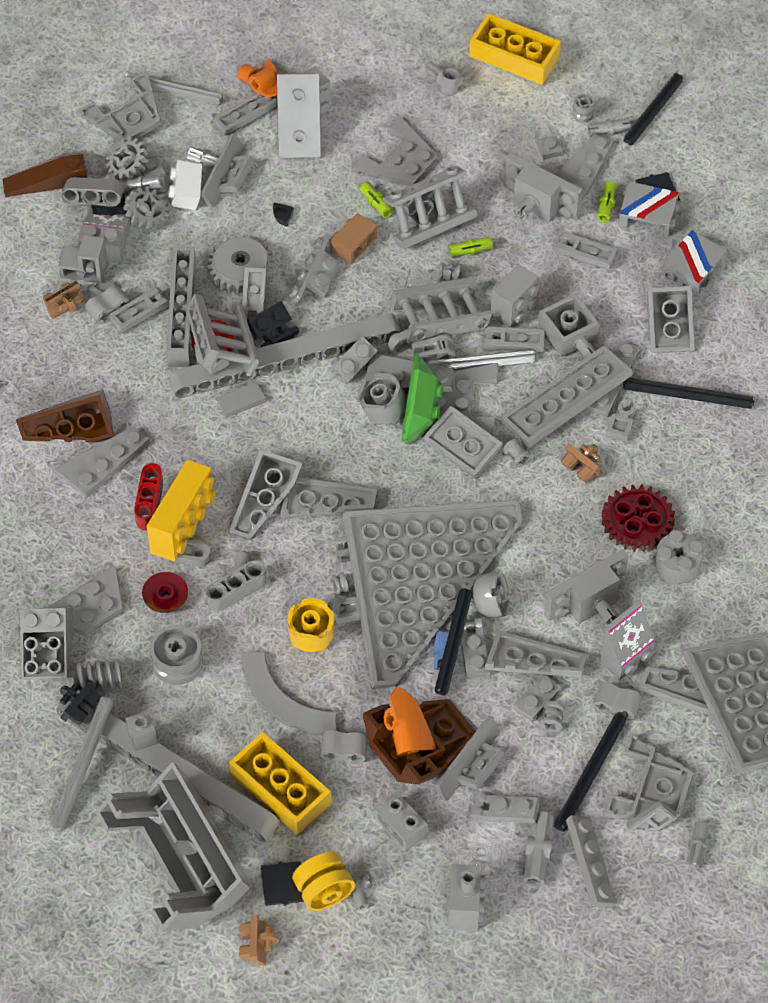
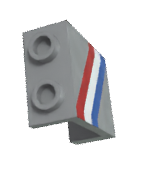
(650, 206)
(693, 261)

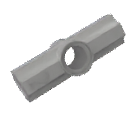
(538, 849)

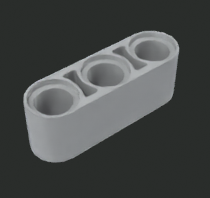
(82, 191)
(240, 576)

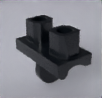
(74, 711)

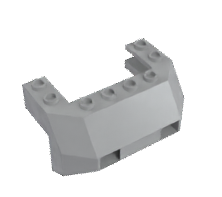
(186, 846)

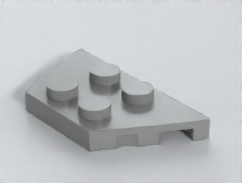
(93, 602)

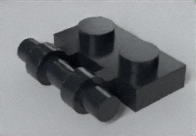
(269, 320)

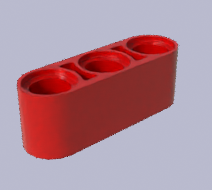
(148, 487)

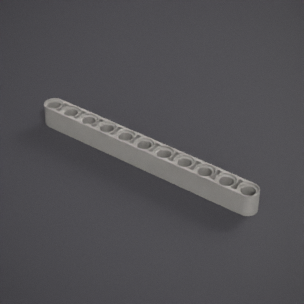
(286, 355)
(156, 758)

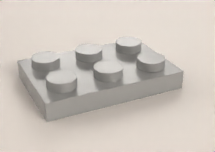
(462, 442)

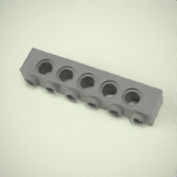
(181, 294)

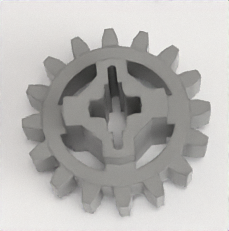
(127, 159)
(147, 208)

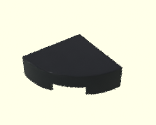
(282, 213)

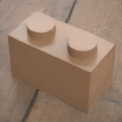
(353, 238)

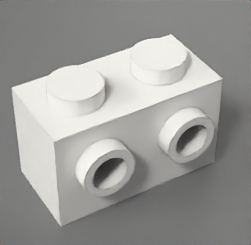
(186, 185)

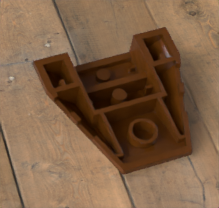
(447, 728)

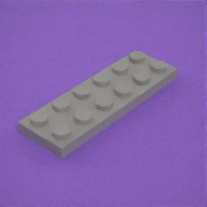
(566, 396)

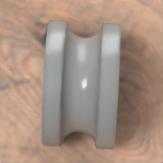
(340, 583)

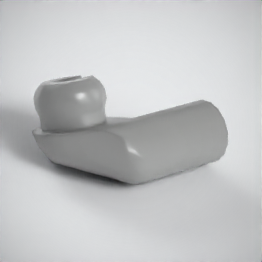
(241, 559)
(361, 888)

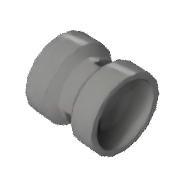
(583, 108)

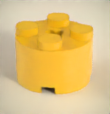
(311, 625)

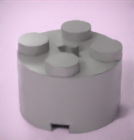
(383, 399)
(678, 558)

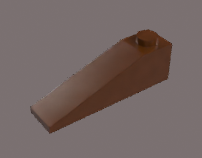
(46, 175)
(76, 419)

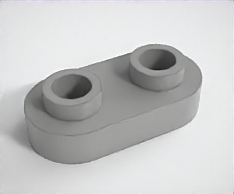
(399, 343)
(192, 549)

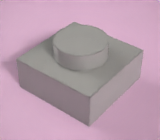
(549, 147)

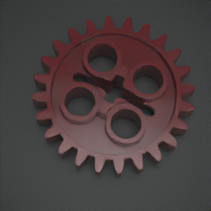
(637, 517)

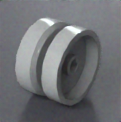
(176, 654)

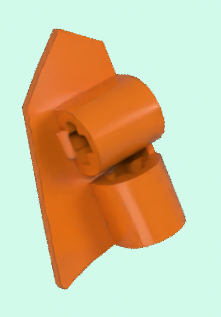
(261, 80)
(408, 724)

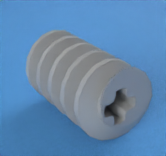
(98, 675)

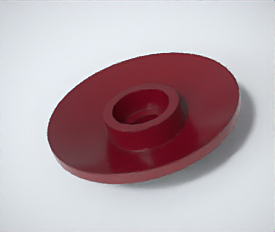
(162, 584)

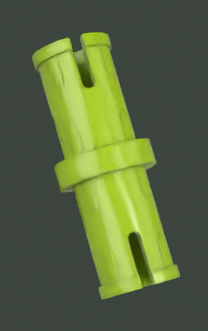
(369, 191)
(608, 193)
(456, 249)

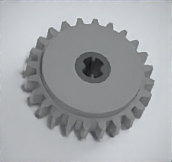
(229, 261)

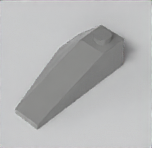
(266, 488)

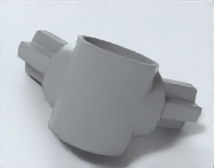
(449, 78)

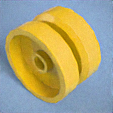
(323, 881)

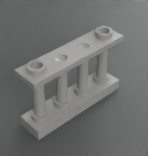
(444, 219)
(437, 293)
(207, 340)

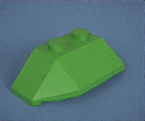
(422, 401)

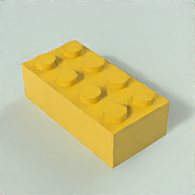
(515, 48)
(181, 510)
(280, 783)

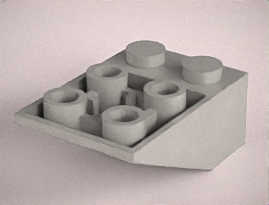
(46, 642)

